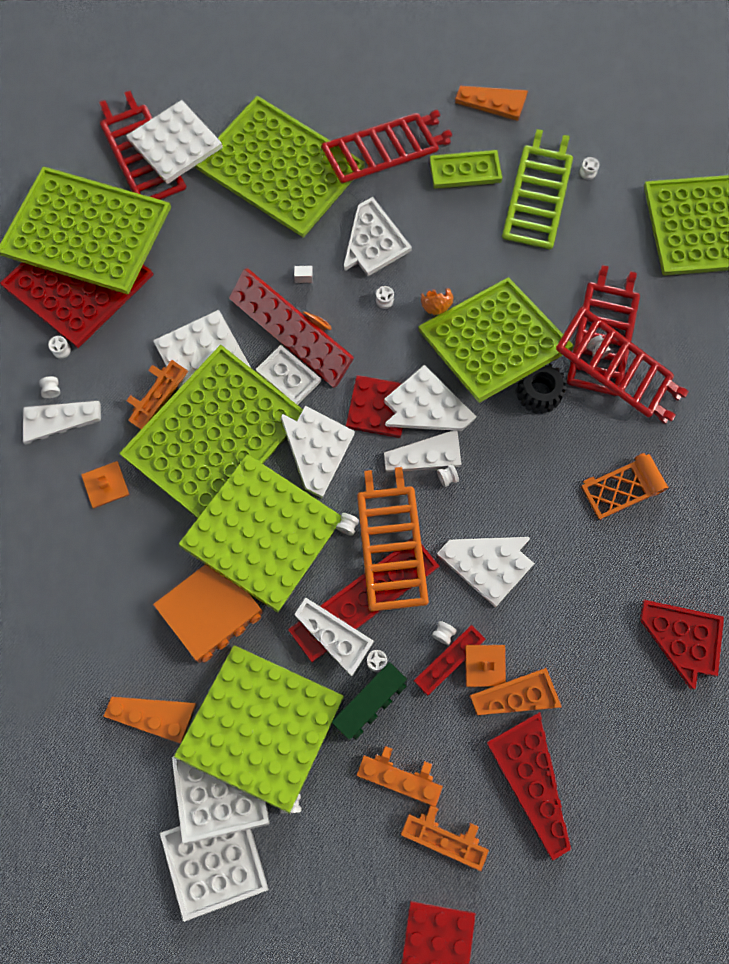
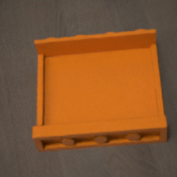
(207, 612)

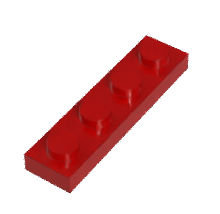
(447, 661)

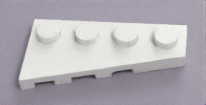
(52, 419)
(426, 454)
(337, 637)

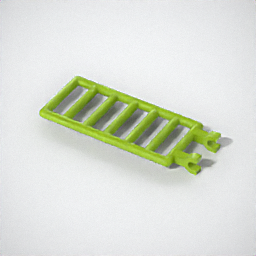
(555, 216)

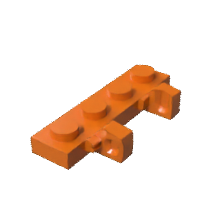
(158, 395)
(415, 786)
(461, 848)

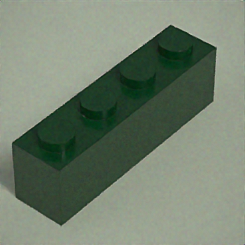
(370, 701)

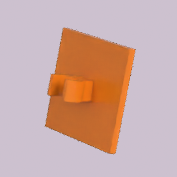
(105, 484)
(485, 665)

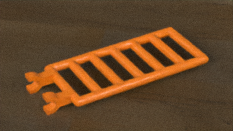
(415, 544)

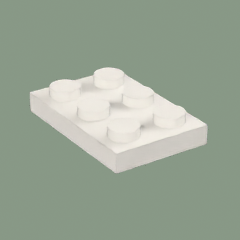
(288, 374)

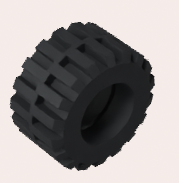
(537, 401)

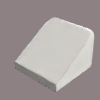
(303, 274)

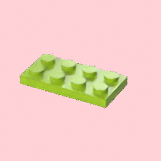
(465, 169)

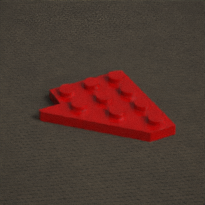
(686, 638)

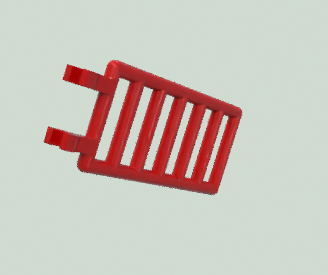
(422, 122)
(123, 162)
(629, 327)
(667, 384)

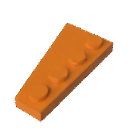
(497, 101)
(521, 694)
(157, 717)

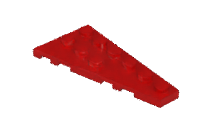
(530, 773)

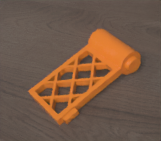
(648, 479)

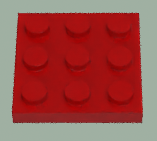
(368, 408)
(437, 935)

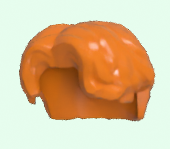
(437, 303)

